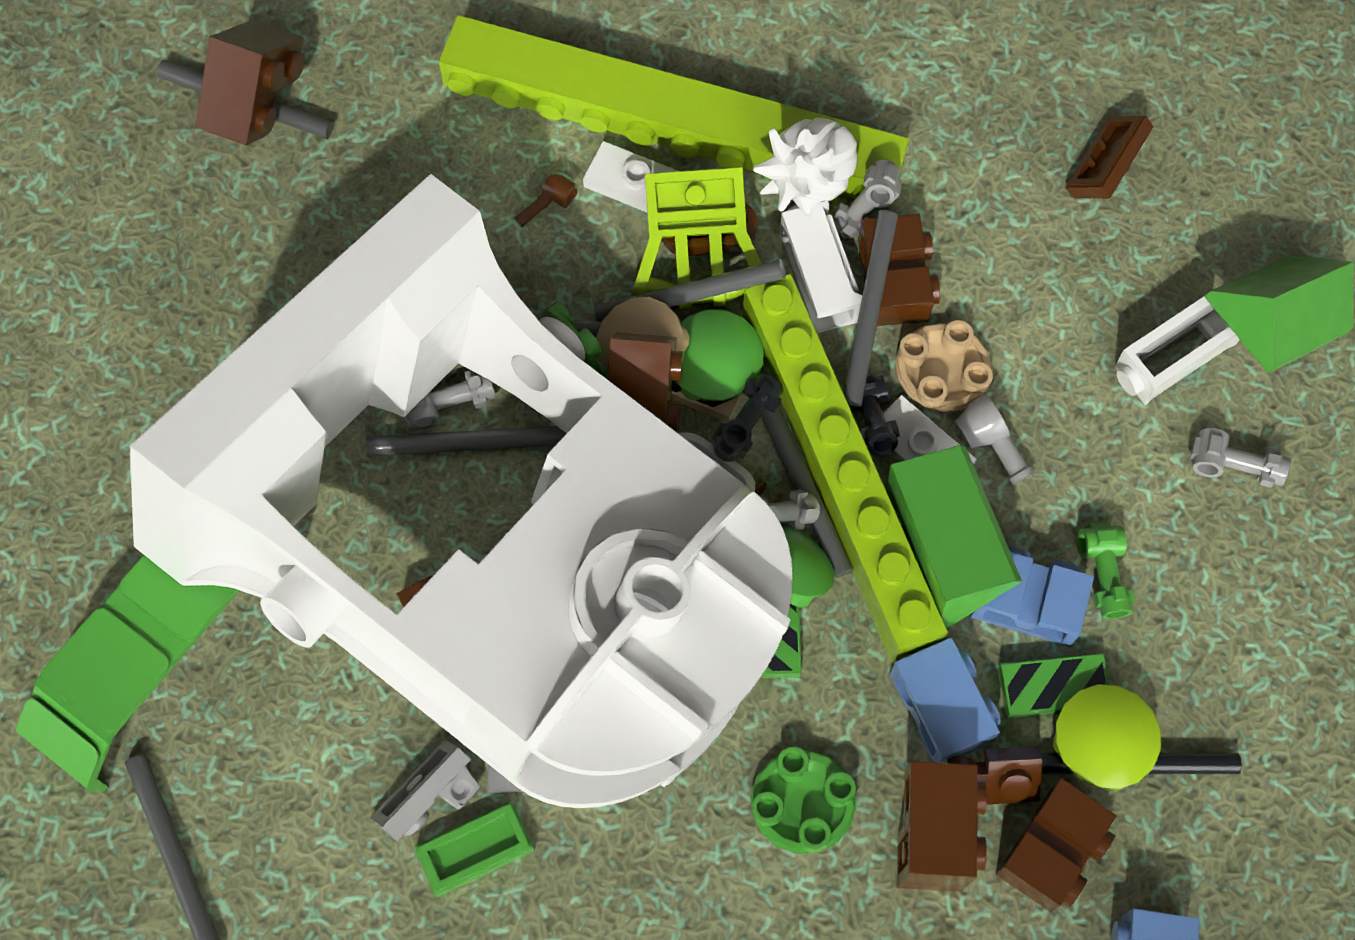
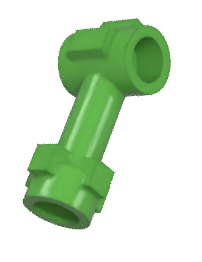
(1104, 544)

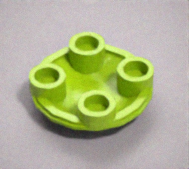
(1107, 737)

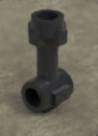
(879, 434)
(733, 438)

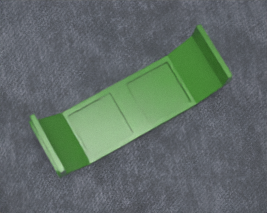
(115, 666)

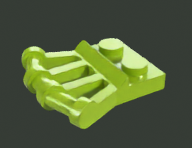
(694, 205)

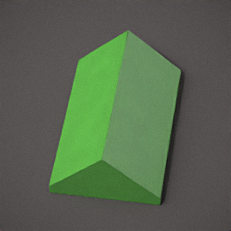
(1288, 307)
(952, 531)

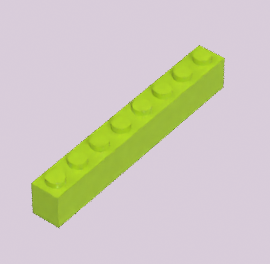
(844, 471)

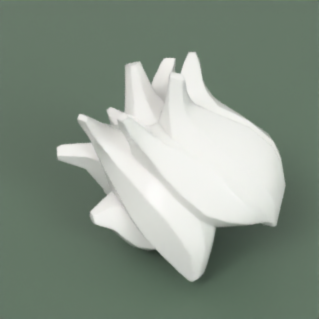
(809, 163)

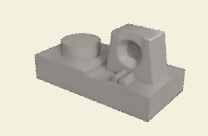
(440, 774)

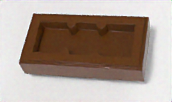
(1109, 157)

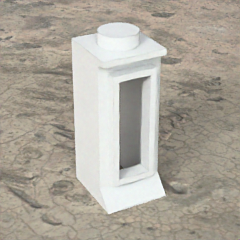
(820, 267)
(1136, 377)

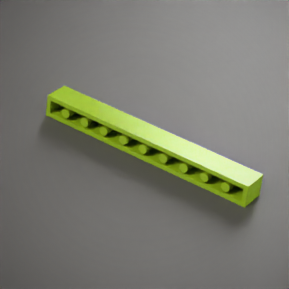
(635, 99)

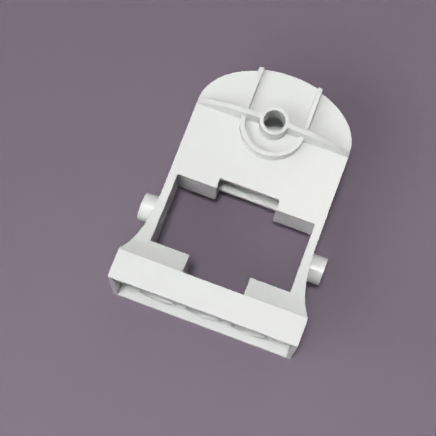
(597, 629)

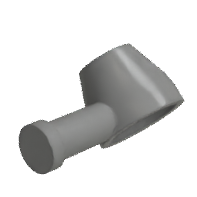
(984, 426)

